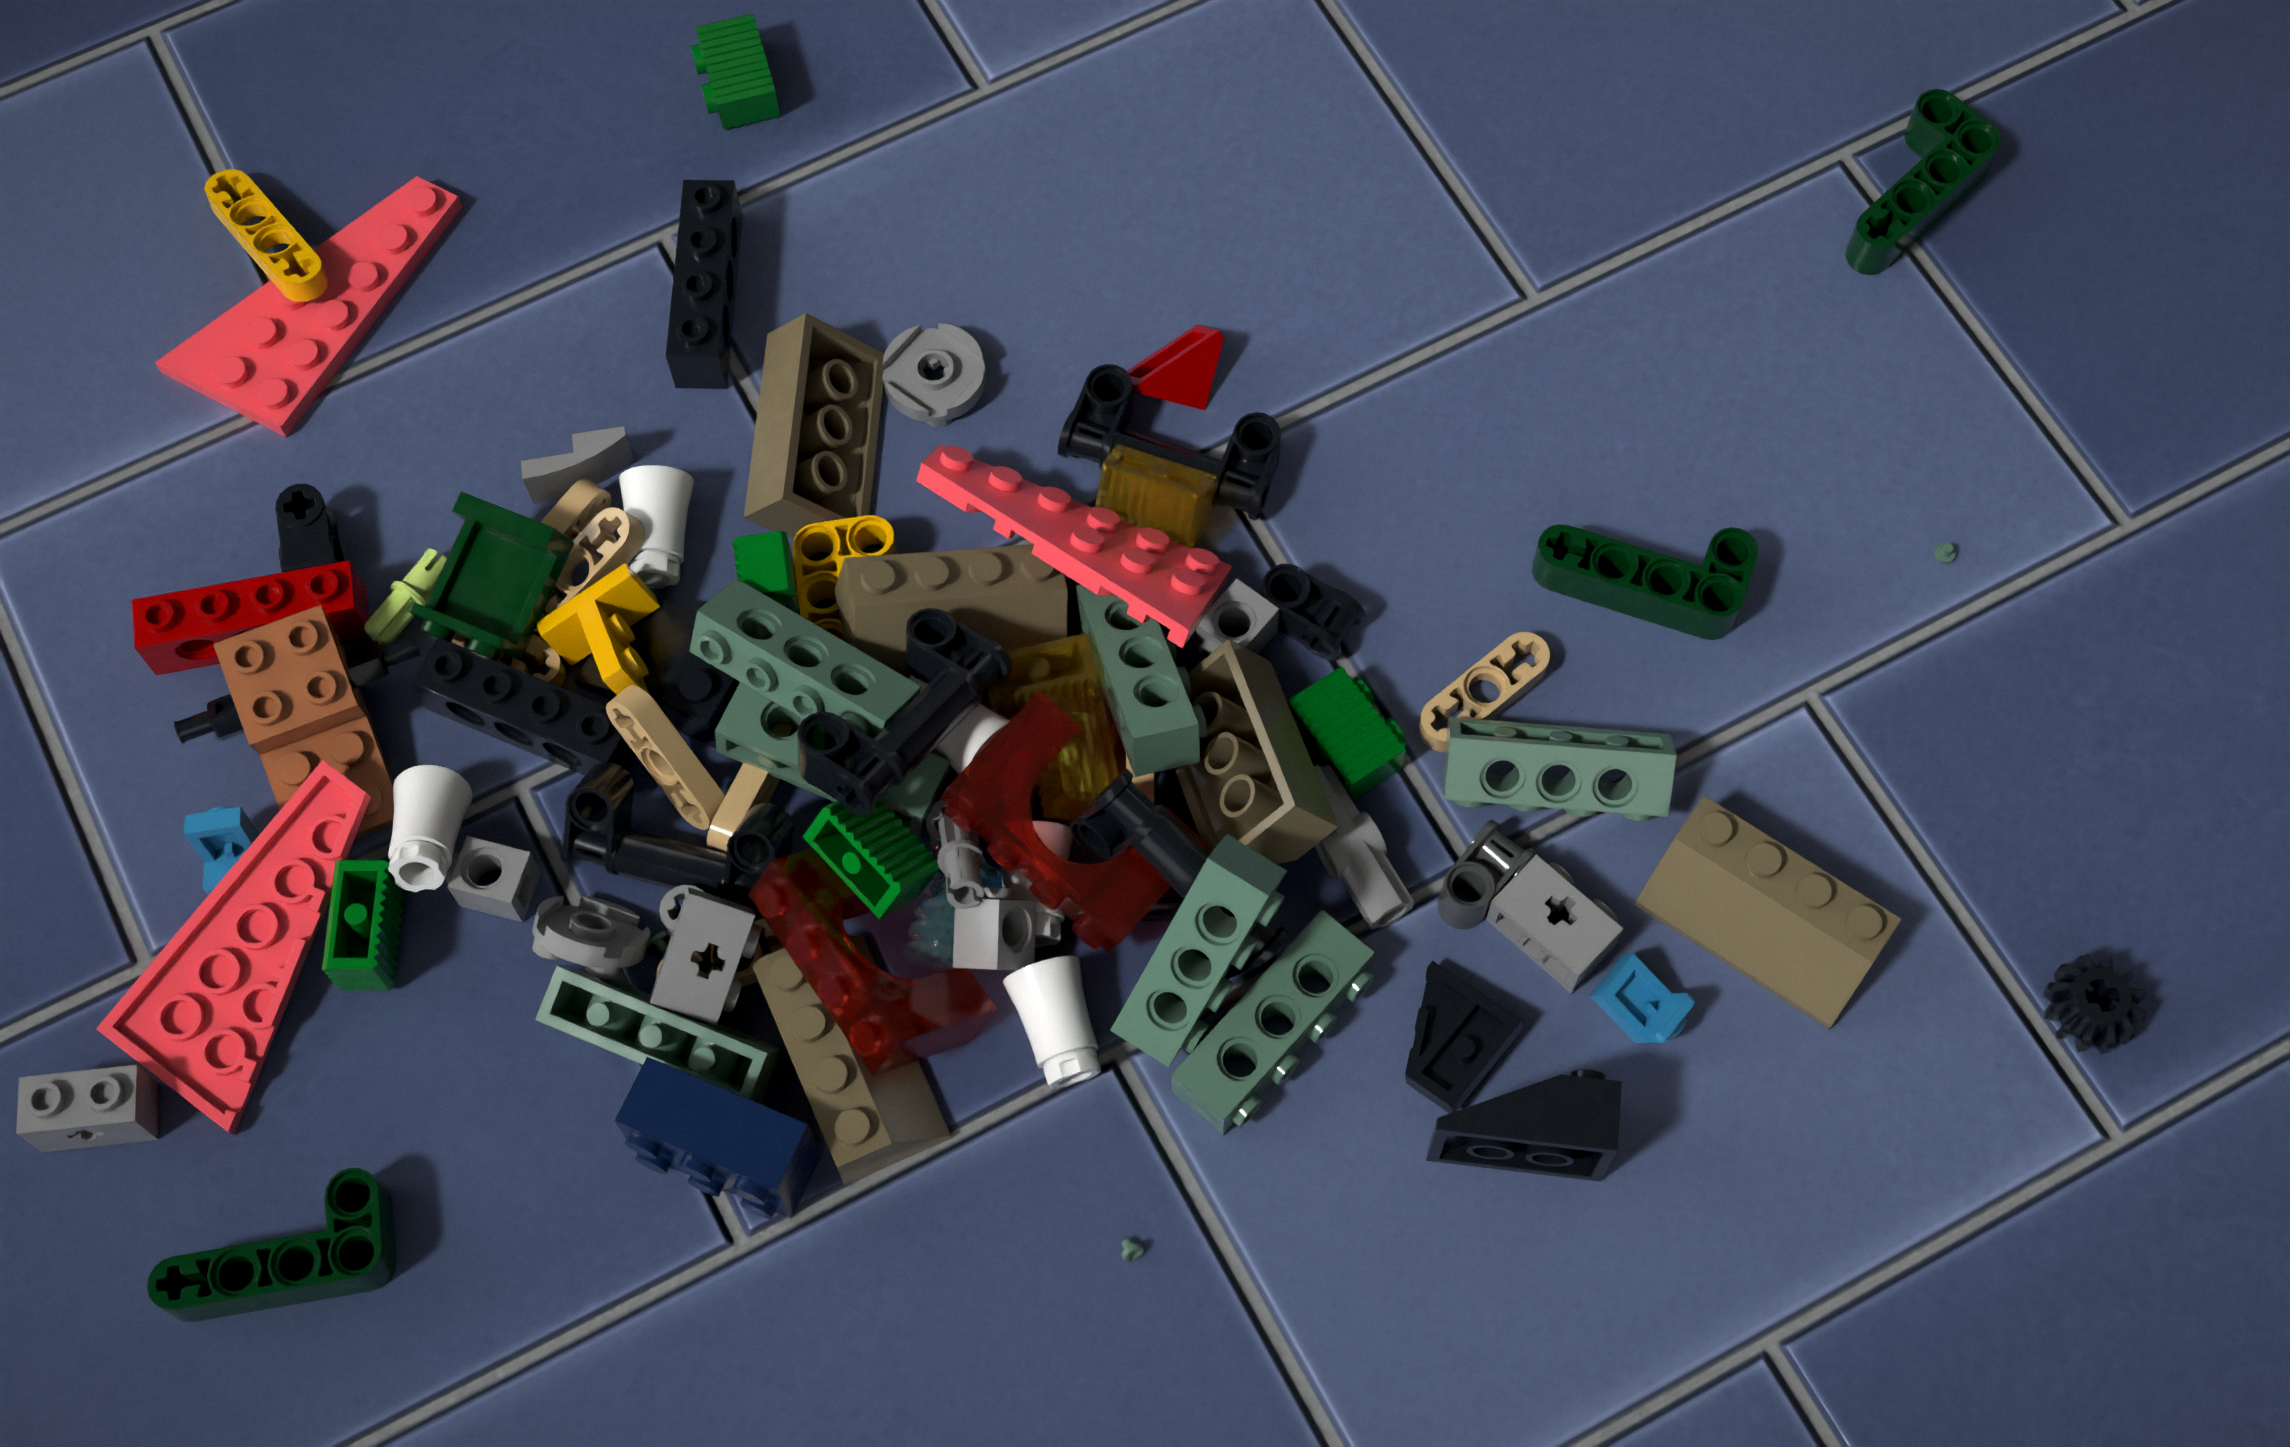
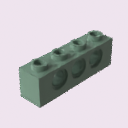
(796, 660)
(1142, 685)
(747, 738)
(1534, 748)
(1229, 878)
(1319, 950)
(628, 1025)

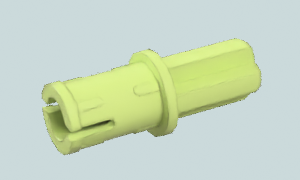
(416, 587)

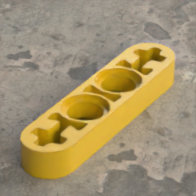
(270, 232)

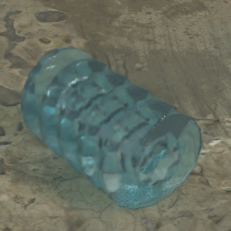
(934, 930)

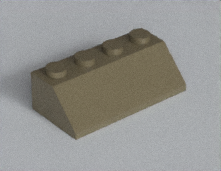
(814, 427)
(989, 589)
(1253, 763)
(1767, 912)
(862, 1116)

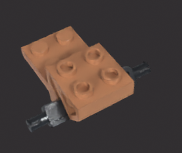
(305, 705)

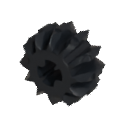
(2110, 1008)

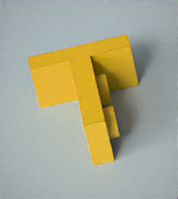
(600, 624)

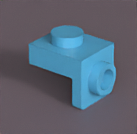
(219, 839)
(1641, 1002)

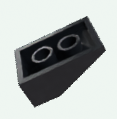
(680, 683)
(1547, 1128)

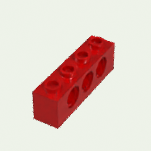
(180, 627)

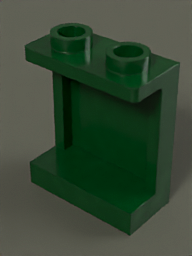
(494, 579)

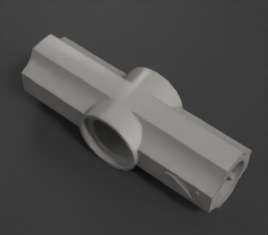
(1359, 859)

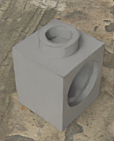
(1238, 608)
(508, 895)
(995, 932)

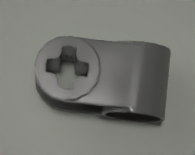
(1483, 869)

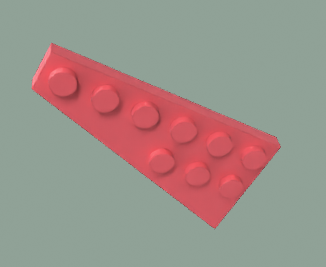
(278, 353)
(1086, 542)
(225, 978)

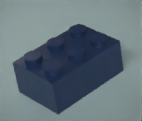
(718, 1139)

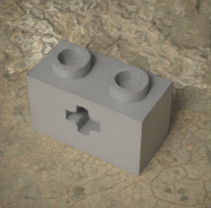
(1565, 949)
(680, 982)
(88, 1108)

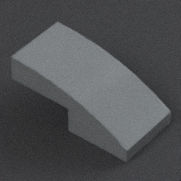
(595, 457)

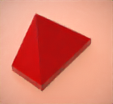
(1181, 369)

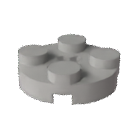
(939, 399)
(591, 935)

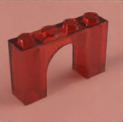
(995, 802)
(880, 1014)

